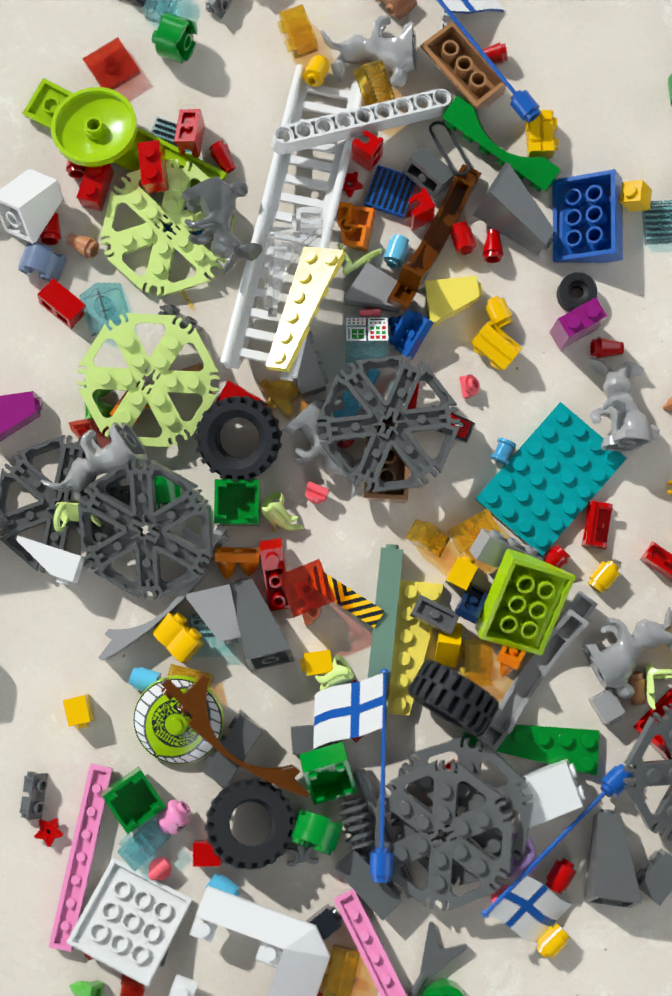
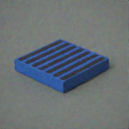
(389, 192)

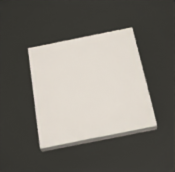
(130, 922)

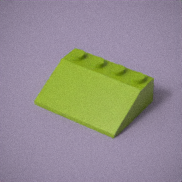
(524, 603)

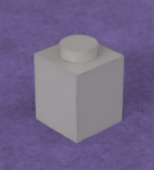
(607, 706)

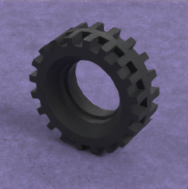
(211, 447)
(219, 824)

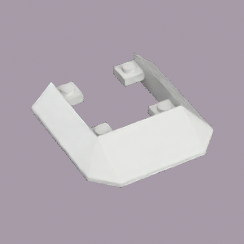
(285, 943)

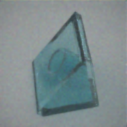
(103, 304)

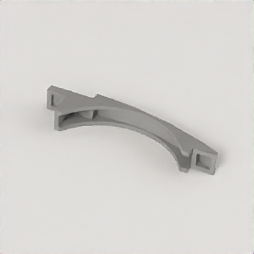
(566, 629)
(124, 638)

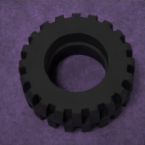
(453, 697)

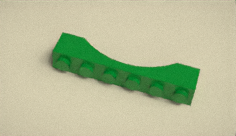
(465, 118)

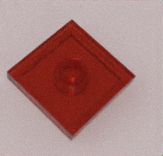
(111, 65)
(306, 588)

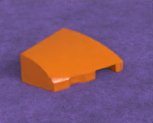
(355, 225)

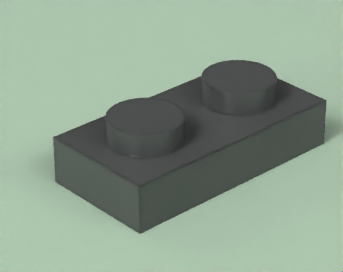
(434, 615)

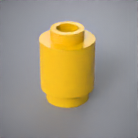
(316, 71)
(499, 312)
(603, 576)
(552, 941)

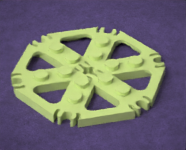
(149, 235)
(138, 361)

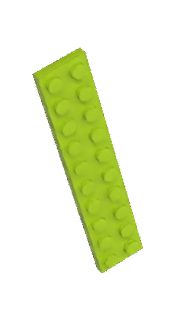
(50, 95)

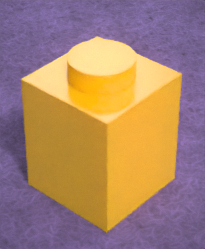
(636, 195)
(462, 572)
(317, 662)
(79, 711)

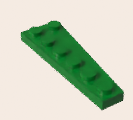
(551, 745)

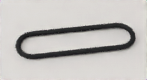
(456, 144)

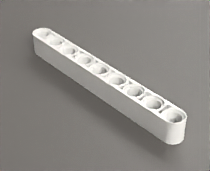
(354, 127)

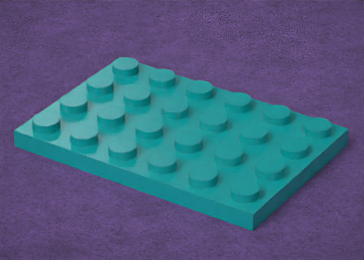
(550, 479)

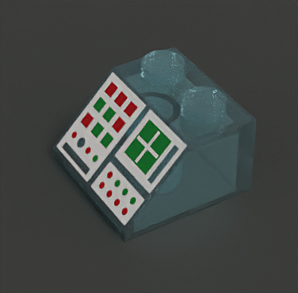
(366, 337)

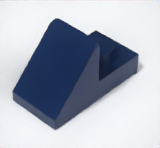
(471, 603)

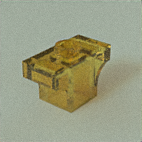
(280, 395)
(428, 537)

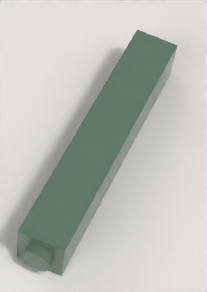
(387, 599)

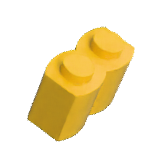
(178, 637)

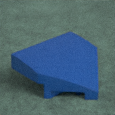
(409, 332)

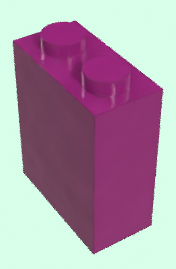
(578, 323)

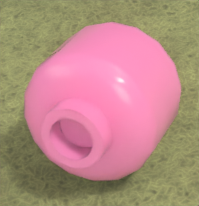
(173, 817)

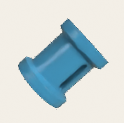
(503, 451)

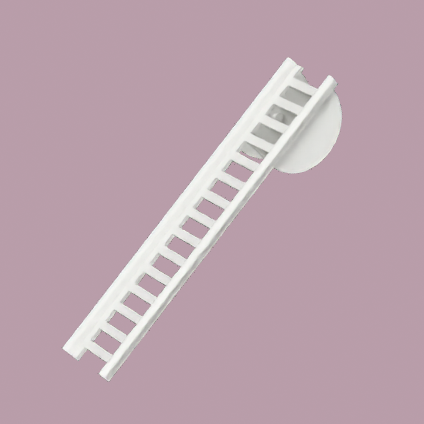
(245, 309)

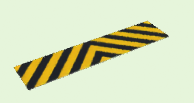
(355, 603)

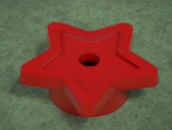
(355, 184)
(53, 827)

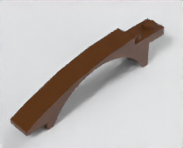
(418, 267)
(193, 702)

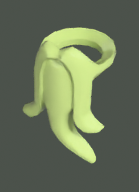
(352, 265)
(69, 512)
(277, 515)
(652, 673)
(338, 676)

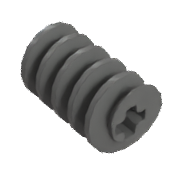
(356, 823)

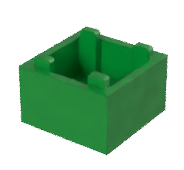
(237, 502)
(328, 773)
(132, 800)

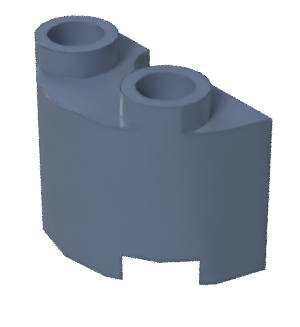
(42, 260)

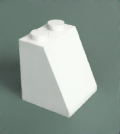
(29, 204)
(553, 791)

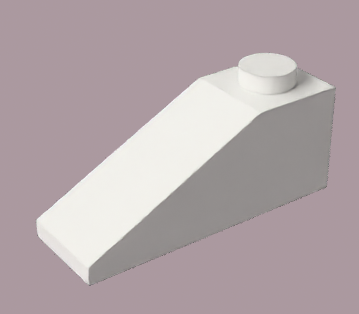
(57, 562)

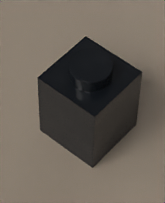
(326, 920)

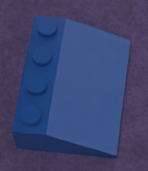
(588, 218)

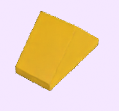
(448, 647)

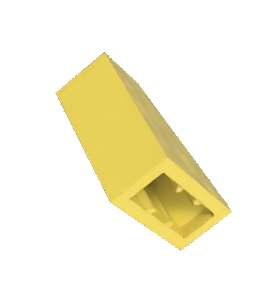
(450, 296)

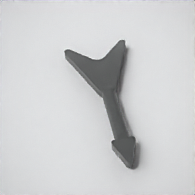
(434, 959)

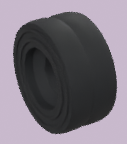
(575, 280)

